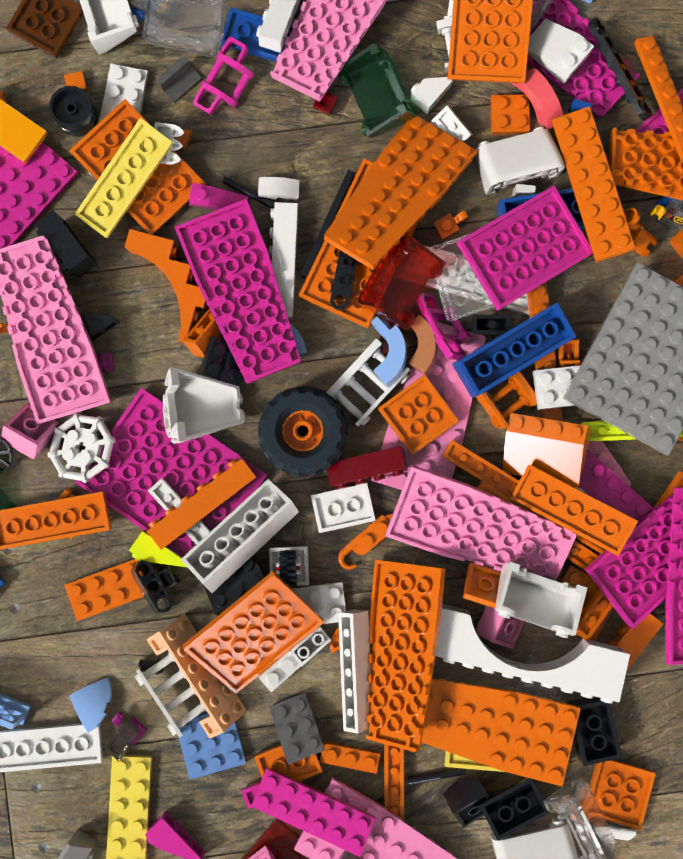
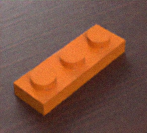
(350, 757)

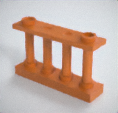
(515, 382)

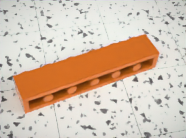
(202, 503)

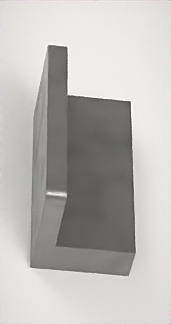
(178, 79)

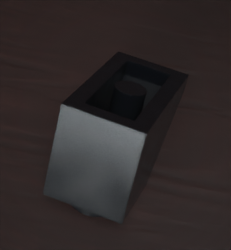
(98, 324)
(490, 324)

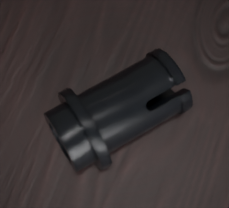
(146, 664)

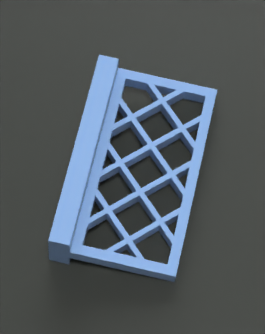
(13, 711)

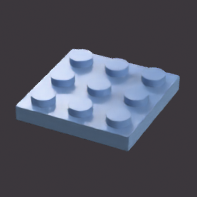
(207, 754)

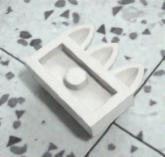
(451, 124)
(170, 131)

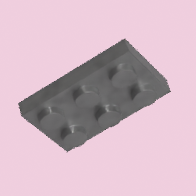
(297, 728)

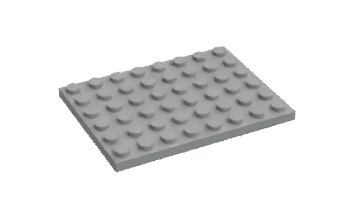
(637, 363)

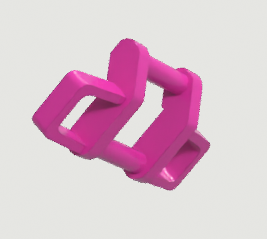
(237, 65)
(444, 341)

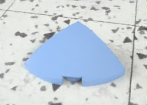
(91, 703)

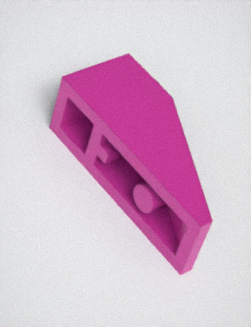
(212, 198)
(171, 838)

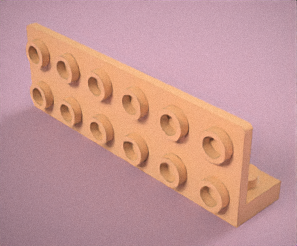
(219, 701)

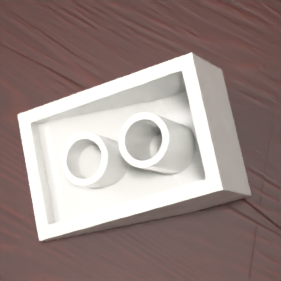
(558, 49)

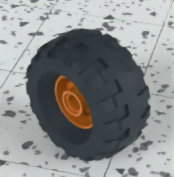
(297, 409)

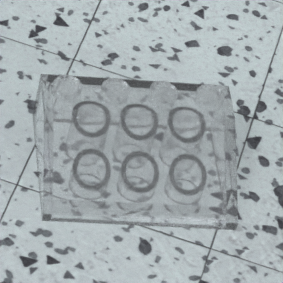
(458, 285)

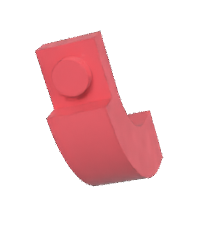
(541, 96)

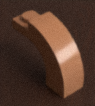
(427, 350)

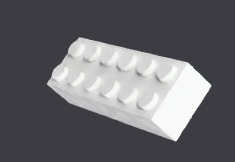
(240, 535)

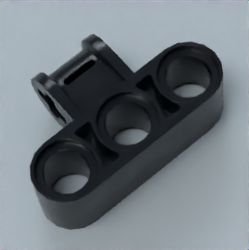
(163, 581)

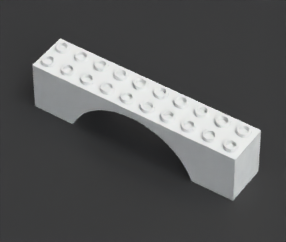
(587, 668)

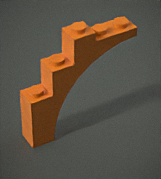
(161, 253)

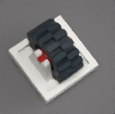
(290, 564)

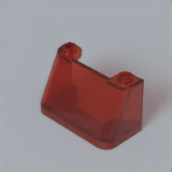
(399, 281)

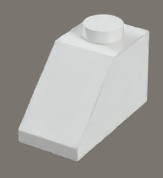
(429, 92)

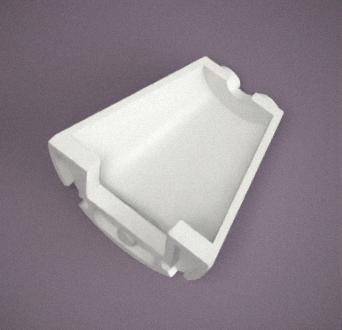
(199, 405)

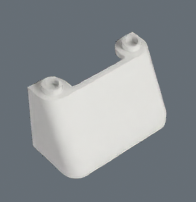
(108, 22)
(518, 159)
(539, 600)
(547, 843)

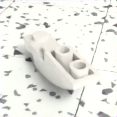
(295, 658)

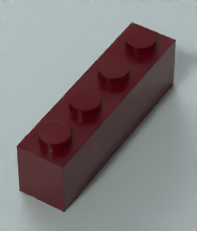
(368, 466)

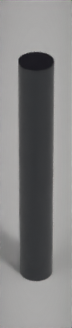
(248, 192)
(436, 776)

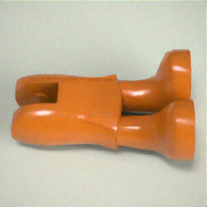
(640, 236)

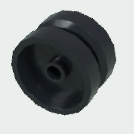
(73, 110)

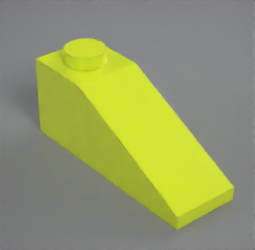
(147, 550)

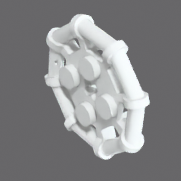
(72, 441)

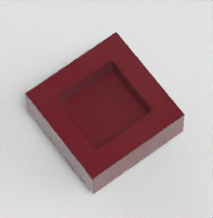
(326, 104)

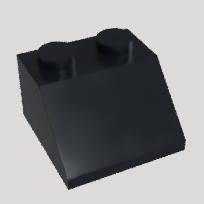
(465, 799)

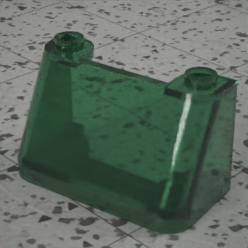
(377, 90)

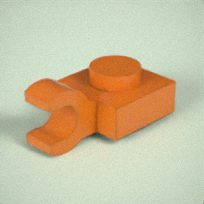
(448, 225)

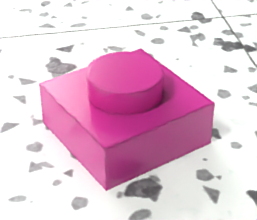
(249, 793)

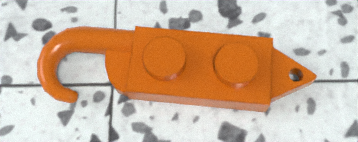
(365, 540)

